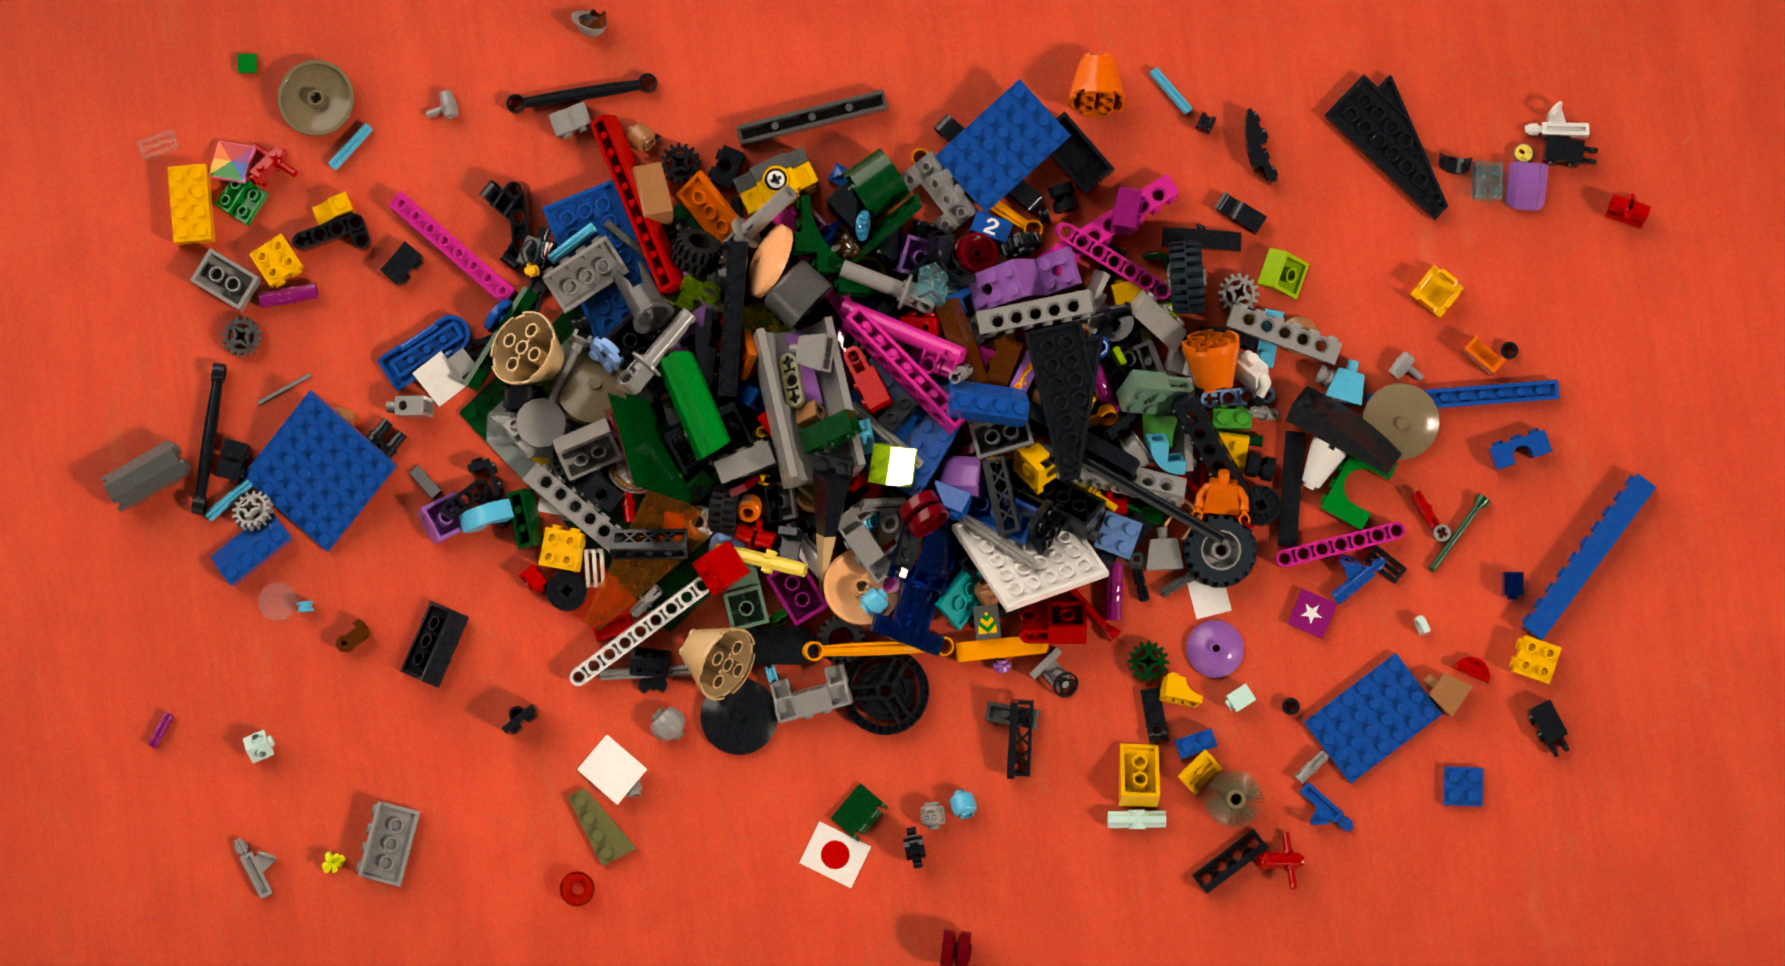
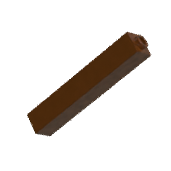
(958, 332)

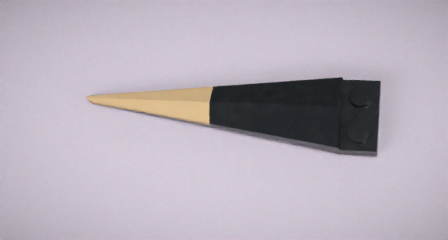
(831, 484)

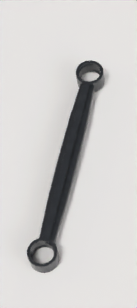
(582, 93)
(218, 377)

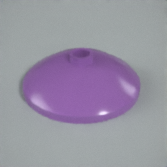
(1202, 656)

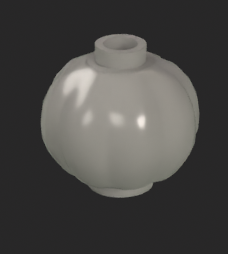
(667, 724)

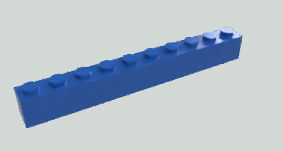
(1588, 557)

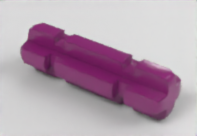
(160, 730)

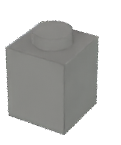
(462, 362)

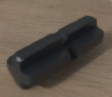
(1139, 581)

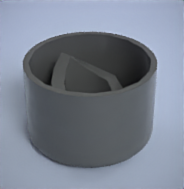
(797, 294)

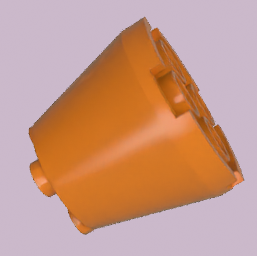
(1097, 87)
(1212, 358)

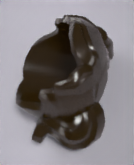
(845, 243)

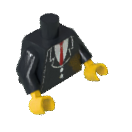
(535, 252)

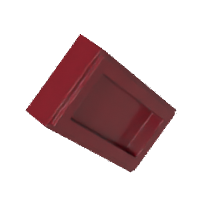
(745, 485)

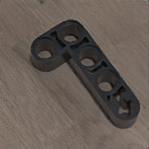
(330, 236)

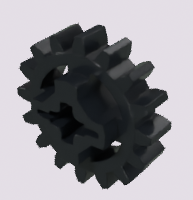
(674, 170)
(1021, 245)
(914, 847)

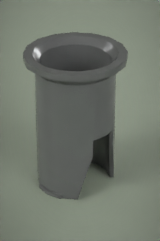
(644, 302)

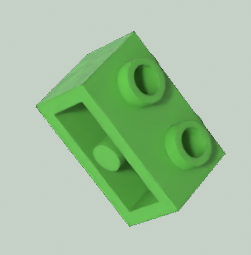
(1231, 418)

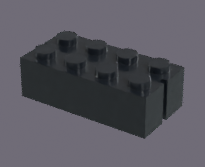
(1080, 158)

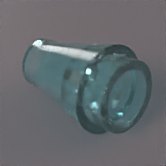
(1133, 565)

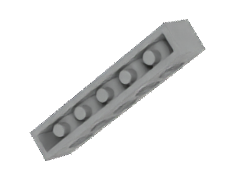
(987, 317)
(1328, 355)
(534, 480)

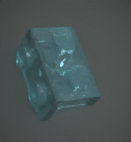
(1487, 181)
(932, 283)

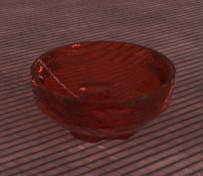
(567, 884)

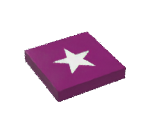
(1312, 613)

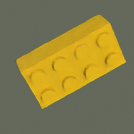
(191, 204)

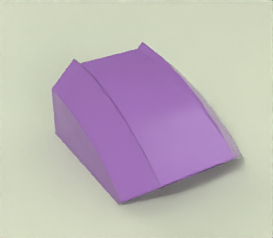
(1526, 185)
(964, 473)
(433, 522)

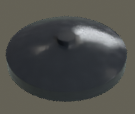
(741, 720)

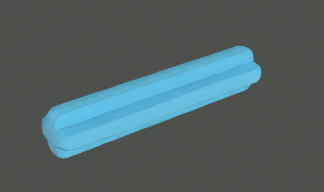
(1171, 91)
(350, 146)
(572, 243)
(228, 499)

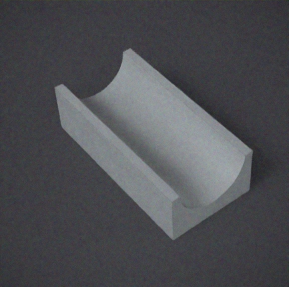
(793, 463)

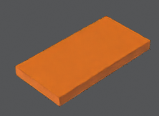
(707, 206)

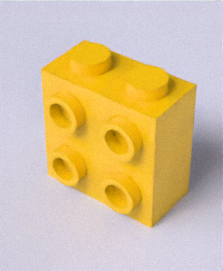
(277, 261)
(562, 548)
(1535, 659)

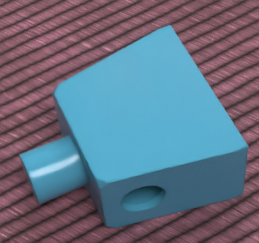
(1347, 385)

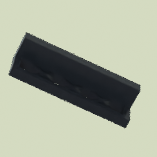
(997, 496)
(648, 547)
(1012, 751)
(1233, 868)

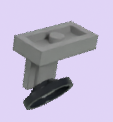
(1056, 674)

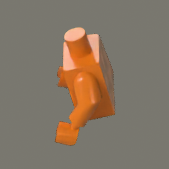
(1222, 497)

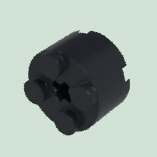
(518, 395)

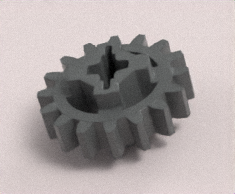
(249, 331)

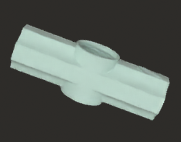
(1136, 819)

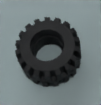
(696, 251)
(722, 510)
(836, 623)

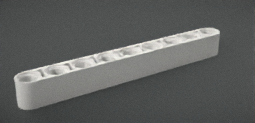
(634, 638)

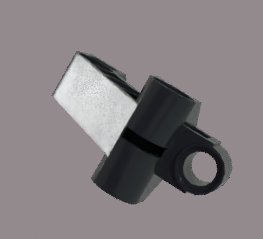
(509, 204)

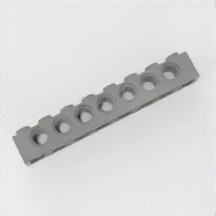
(1164, 485)

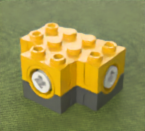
(771, 175)

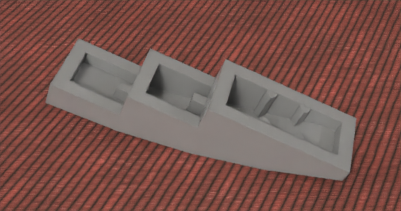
(1097, 285)

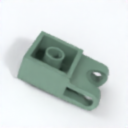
(1151, 392)
(747, 591)

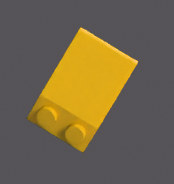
(1139, 775)

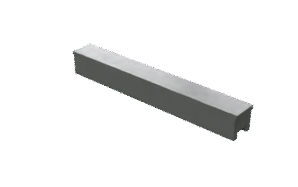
(812, 118)

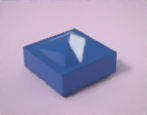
(836, 177)

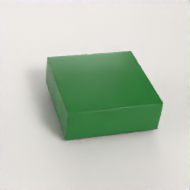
(247, 64)

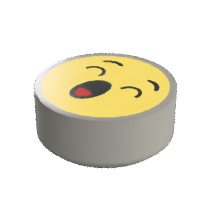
(1523, 153)

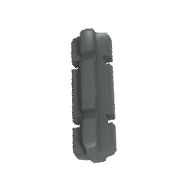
(1176, 584)

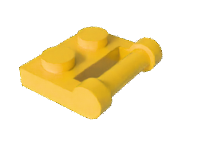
(1199, 772)

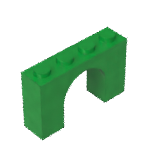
(1336, 501)

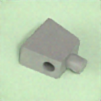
(814, 351)
(411, 407)
(1163, 552)

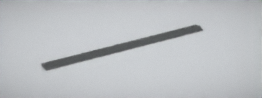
(284, 389)

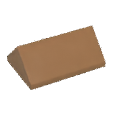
(653, 192)

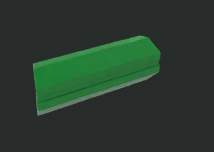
(693, 403)

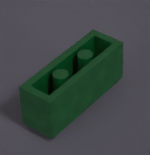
(830, 432)
(526, 519)

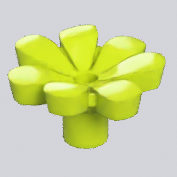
(332, 862)

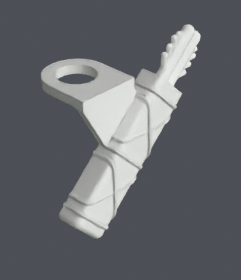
(1557, 125)

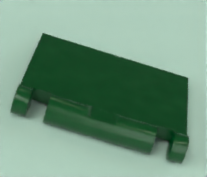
(858, 812)

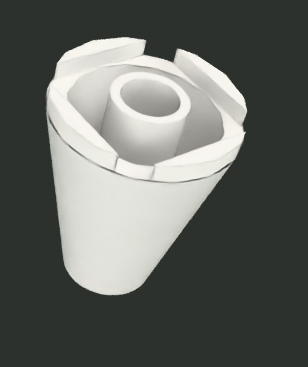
(1321, 463)

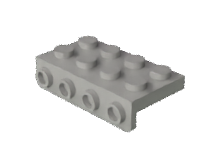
(584, 273)
(388, 843)

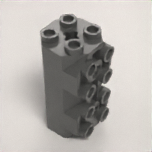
(146, 475)

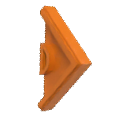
(748, 354)

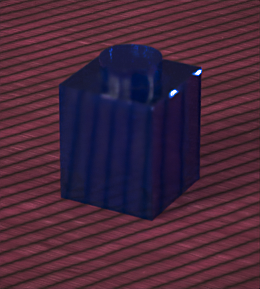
(1512, 585)

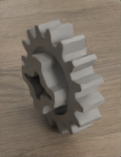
(1250, 298)
(252, 510)

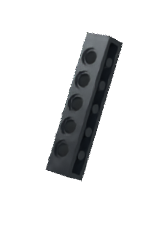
(1191, 404)

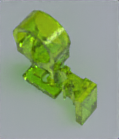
(695, 287)

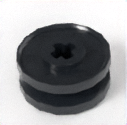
(1270, 501)
(559, 583)

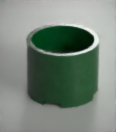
(876, 184)

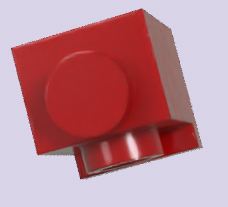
(534, 579)

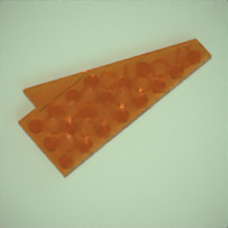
(632, 578)

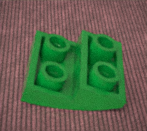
(242, 200)

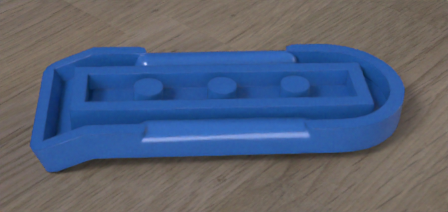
(444, 335)

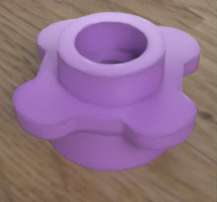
(1001, 665)

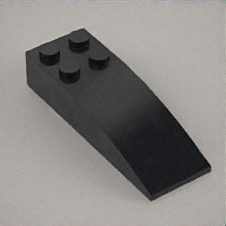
(1342, 429)
(1075, 506)

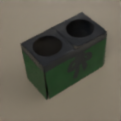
(700, 486)

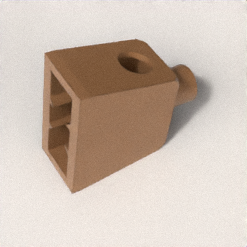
(1447, 692)

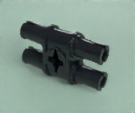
(391, 447)

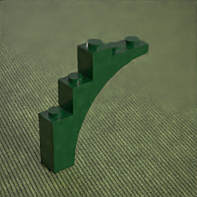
(809, 243)

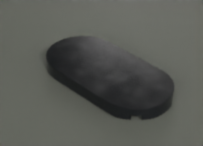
(781, 644)

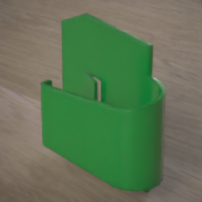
(777, 616)

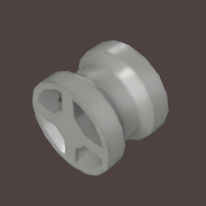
(1325, 375)

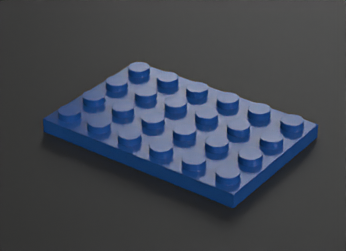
(1003, 145)
(1372, 718)

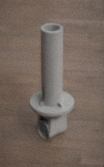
(749, 229)
(903, 291)
(644, 366)

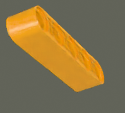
(997, 649)

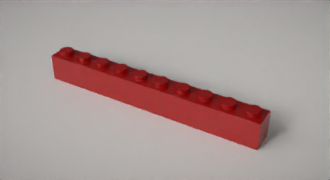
(648, 232)

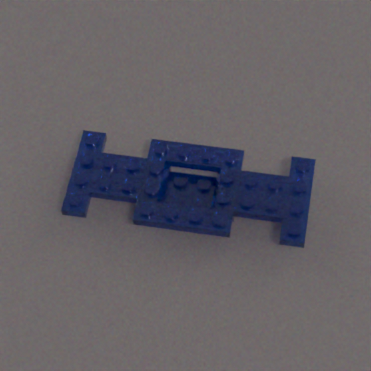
(921, 588)

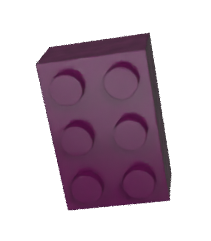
(1126, 209)
(798, 595)

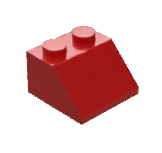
(721, 568)

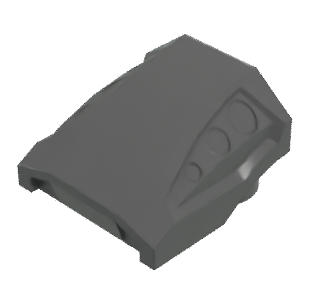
(1143, 357)

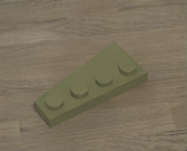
(604, 835)

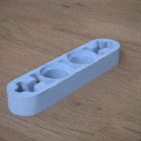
(1237, 394)

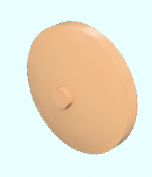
(769, 260)
(846, 584)

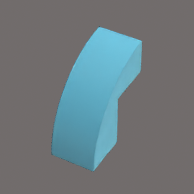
(1159, 449)
(484, 515)

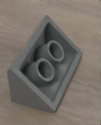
(997, 439)

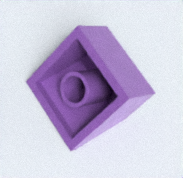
(911, 252)

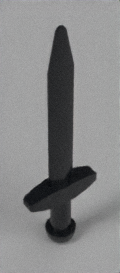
(1106, 311)

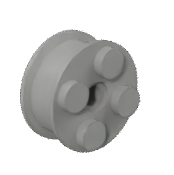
(1135, 447)

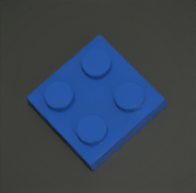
(1463, 786)

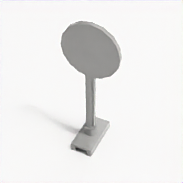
(541, 418)

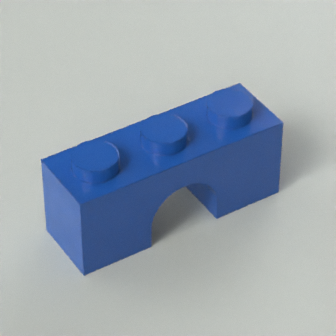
(1503, 453)

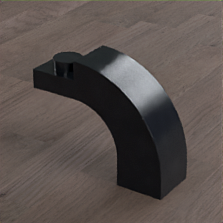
(942, 252)

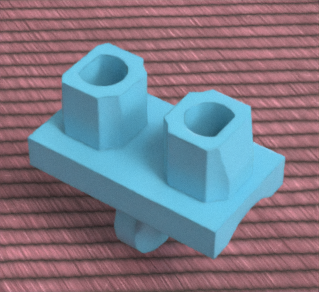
(866, 436)

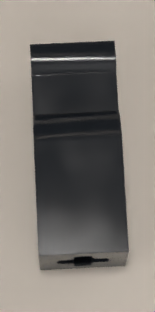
(1240, 213)

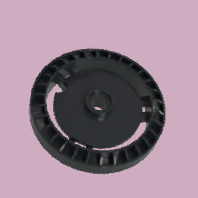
(896, 703)

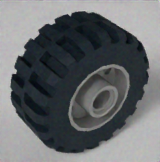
(1186, 277)
(1215, 569)

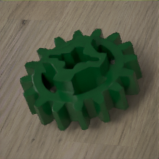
(1148, 670)

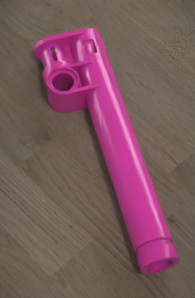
(942, 353)

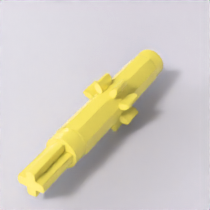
(770, 561)

